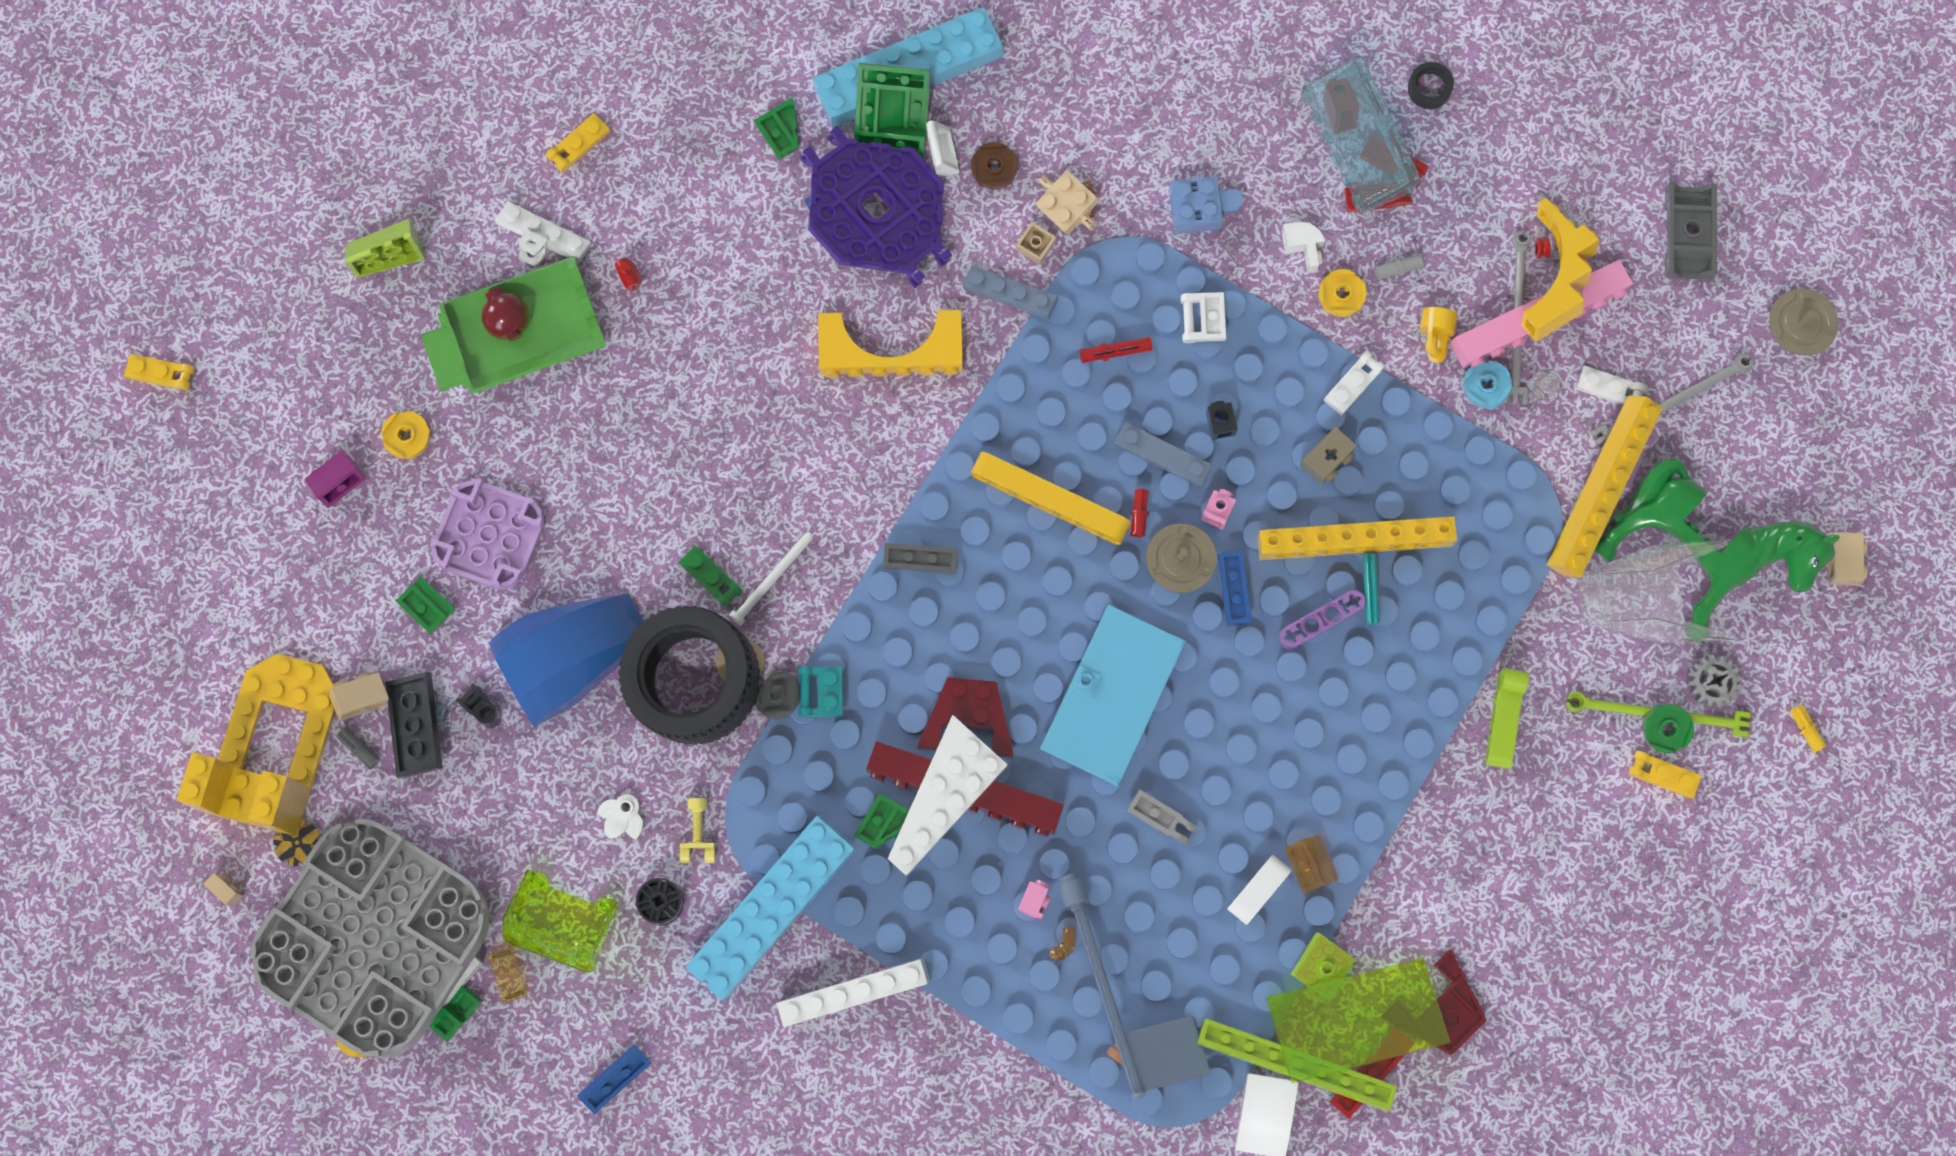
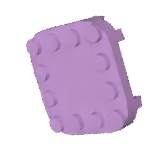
(488, 534)

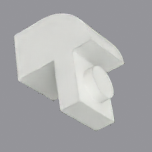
(1306, 238)

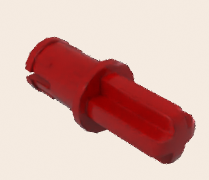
(1139, 513)

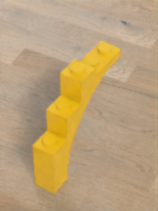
(1563, 299)

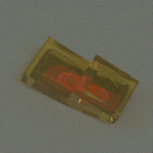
(507, 974)

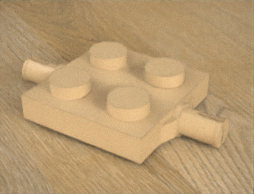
(1067, 202)

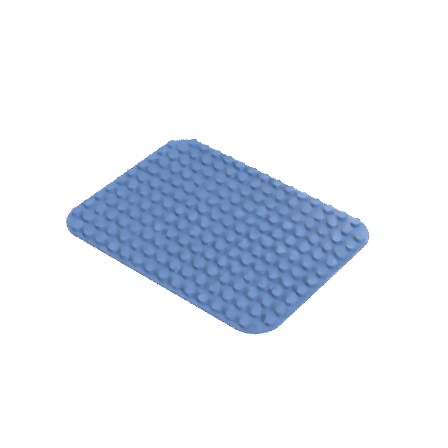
(1245, 733)

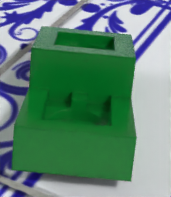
(455, 1013)

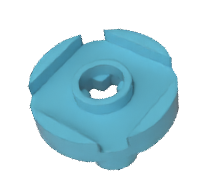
(1488, 397)

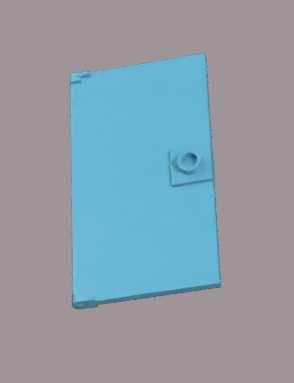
(1112, 695)

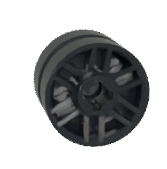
(655, 890)

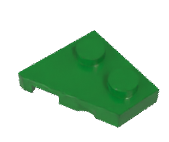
(780, 129)
(881, 822)

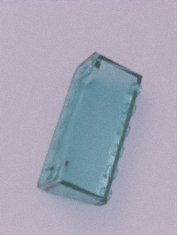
(1361, 135)

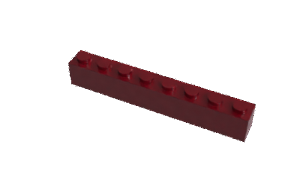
(997, 800)

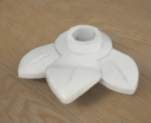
(620, 820)

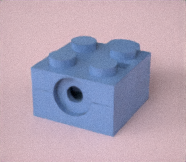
(1199, 204)

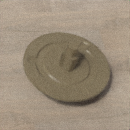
(1803, 322)
(1181, 558)

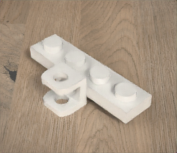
(540, 235)

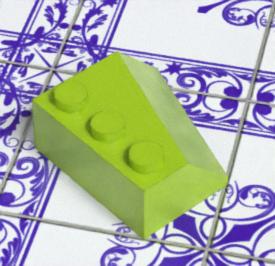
(384, 249)

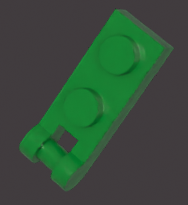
(709, 576)

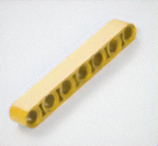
(1050, 498)

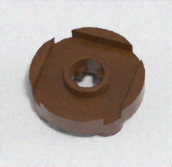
(983, 158)

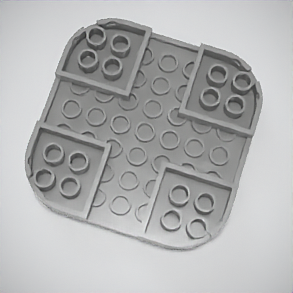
(370, 938)

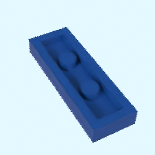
(1234, 588)
(614, 1079)

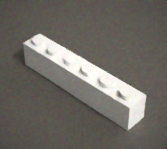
(853, 992)

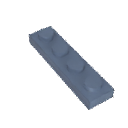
(1010, 292)

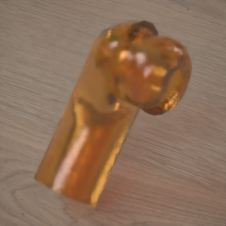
(1066, 947)

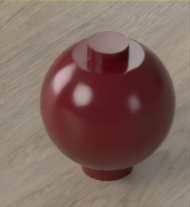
(504, 315)

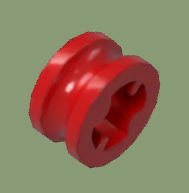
(1542, 248)

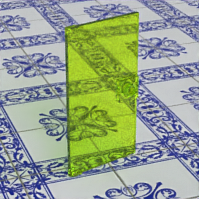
(1357, 1020)

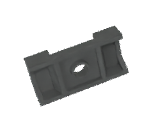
(1691, 254)

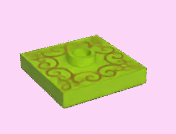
(1322, 962)

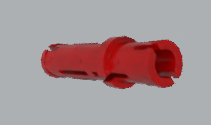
(1105, 351)

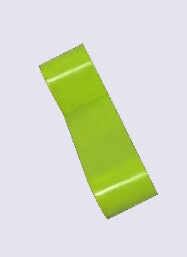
(1505, 717)

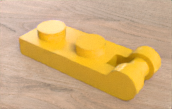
(578, 142)
(158, 372)
(1665, 775)

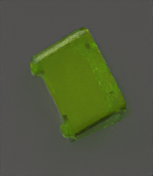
(558, 923)

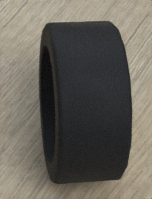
(1430, 68)

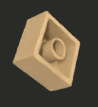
(1035, 243)
(223, 890)

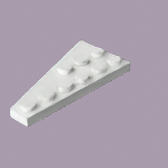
(953, 782)

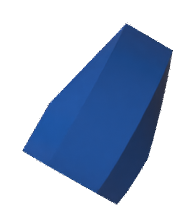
(564, 652)

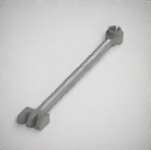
(1521, 248)
(1736, 367)

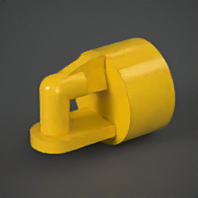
(1439, 326)

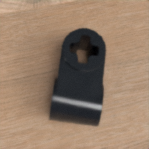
(477, 704)

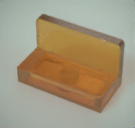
(1311, 863)

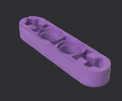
(1320, 617)

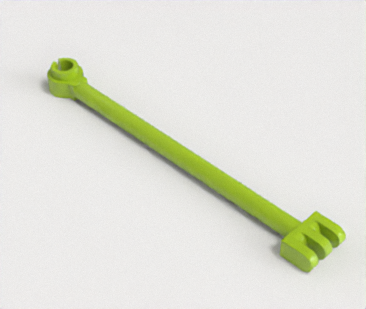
(1734, 723)

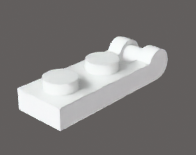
(1353, 383)
(1608, 385)

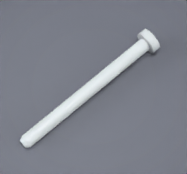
(771, 579)

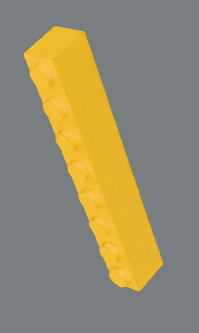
(1604, 486)

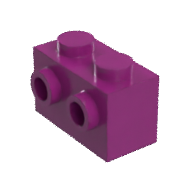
(335, 478)

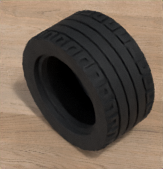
(649, 645)

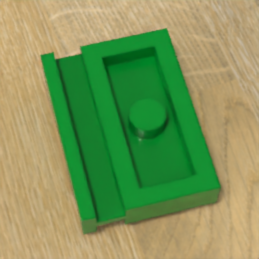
(425, 605)

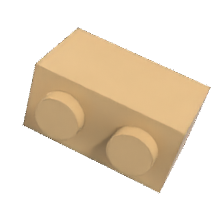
(1848, 563)
(358, 695)

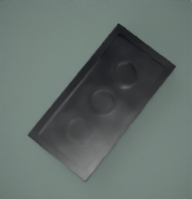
(414, 725)

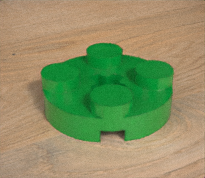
(1660, 716)

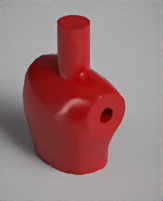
(628, 274)

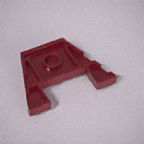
(975, 706)
(1457, 1005)

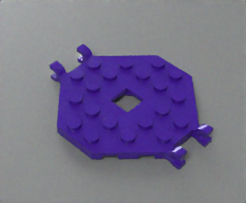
(901, 180)

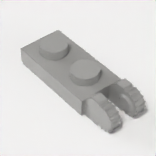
(1159, 816)

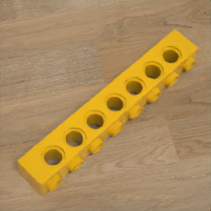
(1356, 538)

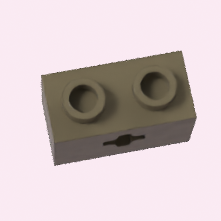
(1333, 443)

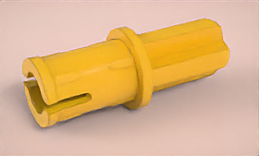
(1808, 728)

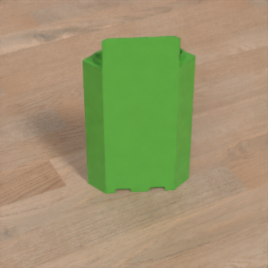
(558, 329)

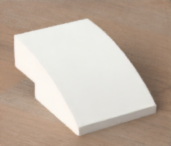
(1266, 1115)

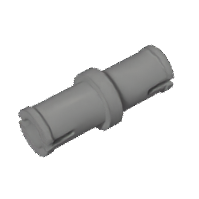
(1399, 266)

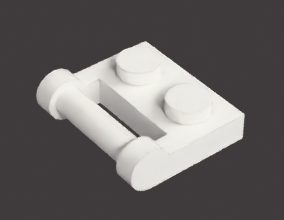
(1211, 317)

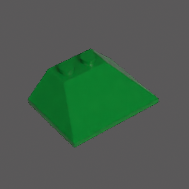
(892, 106)

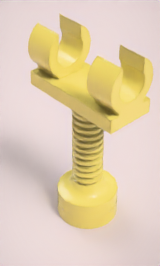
(697, 806)

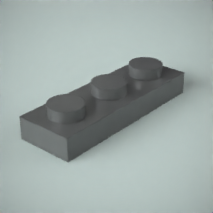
(920, 558)

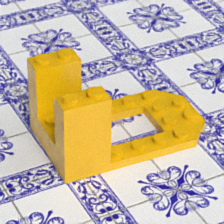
(268, 799)

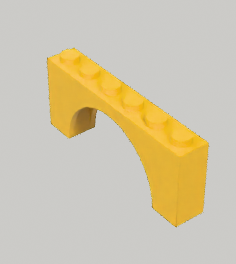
(842, 356)

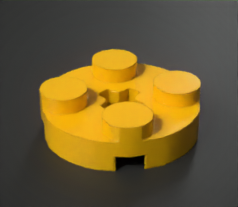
(1332, 302)
(419, 434)

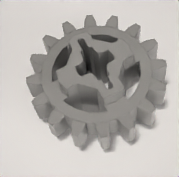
(1710, 673)

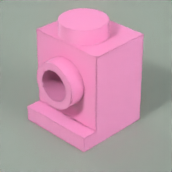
(1216, 516)
(1035, 899)

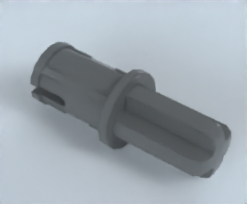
(358, 748)

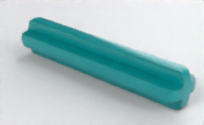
(1371, 589)

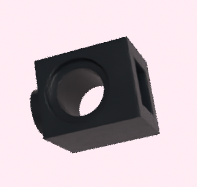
(1217, 429)

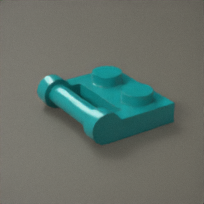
(829, 692)

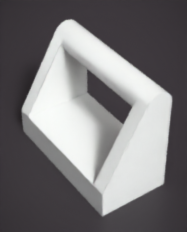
(941, 149)

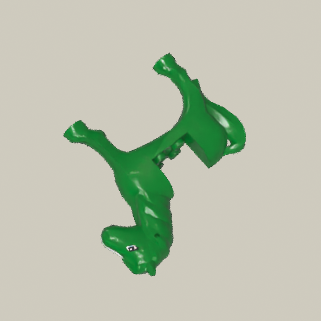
(1667, 502)

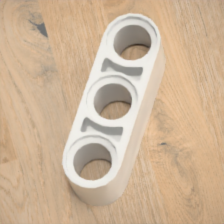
(1259, 889)

